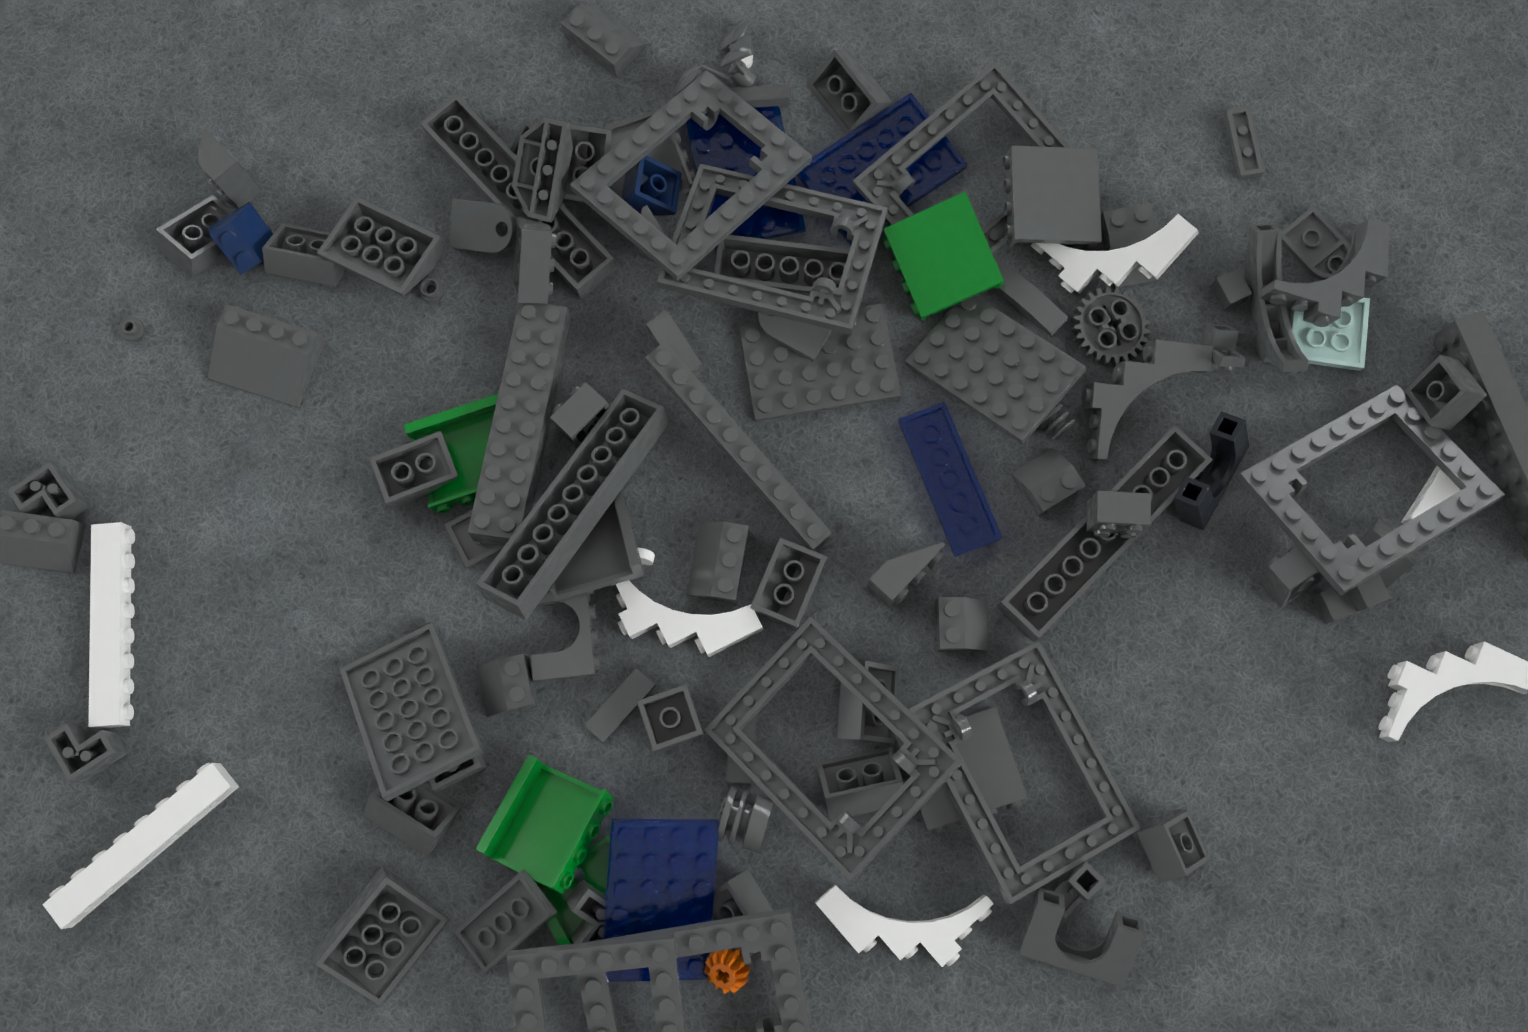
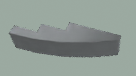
(1029, 300)

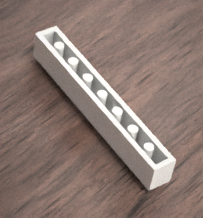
(111, 625)
(140, 845)

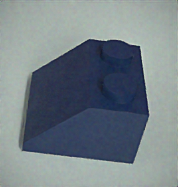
(652, 185)
(242, 237)

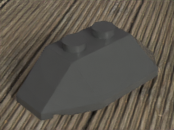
(543, 168)

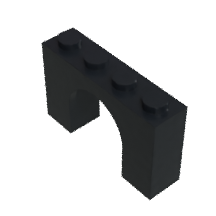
(1199, 499)

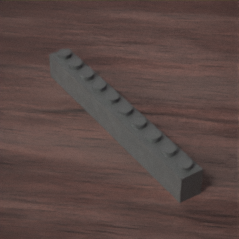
(737, 446)

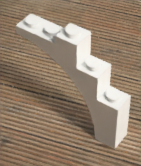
(1152, 255)
(714, 631)
(1418, 686)
(901, 936)

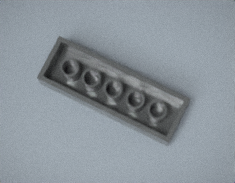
(779, 263)

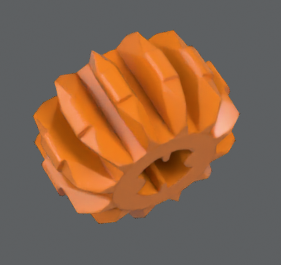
(727, 970)

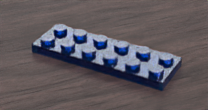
(950, 479)

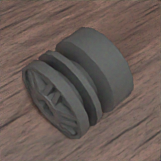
(744, 819)

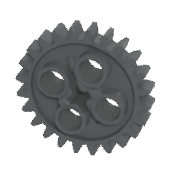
(1090, 332)

